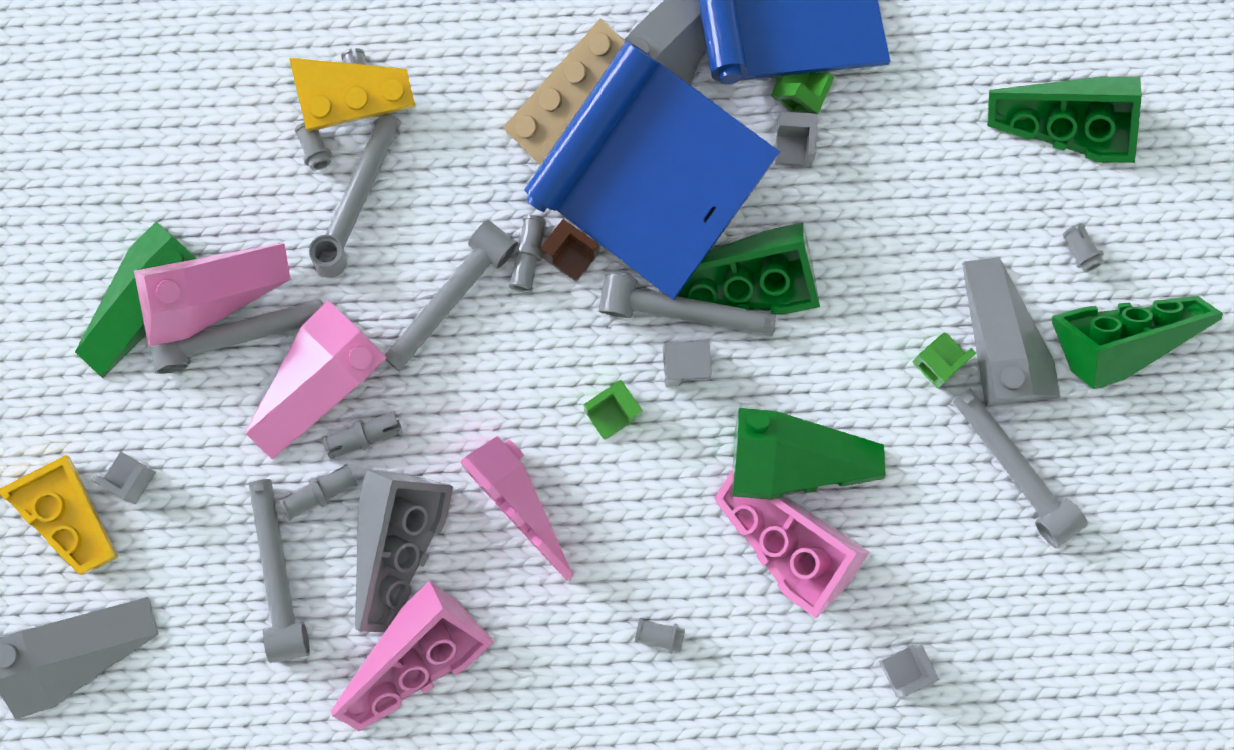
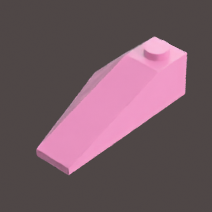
(198, 292)
(315, 375)
(505, 480)
(797, 547)
(419, 646)

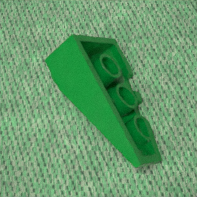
(1081, 115)
(759, 272)
(119, 317)
(1121, 342)
(790, 454)

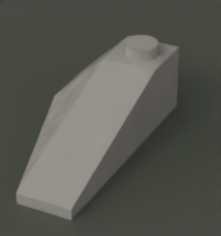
(673, 36)
(1008, 345)
(393, 532)
(60, 657)

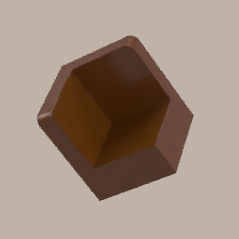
(569, 250)

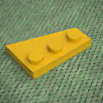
(348, 92)
(63, 513)

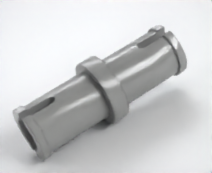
(527, 253)
(362, 435)
(317, 492)

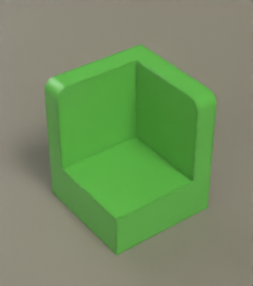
(802, 91)
(942, 359)
(612, 410)

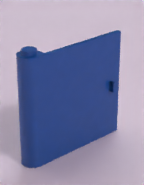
(791, 37)
(648, 169)

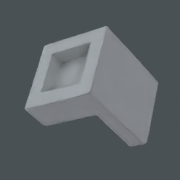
(796, 139)
(686, 361)
(126, 478)
(909, 670)

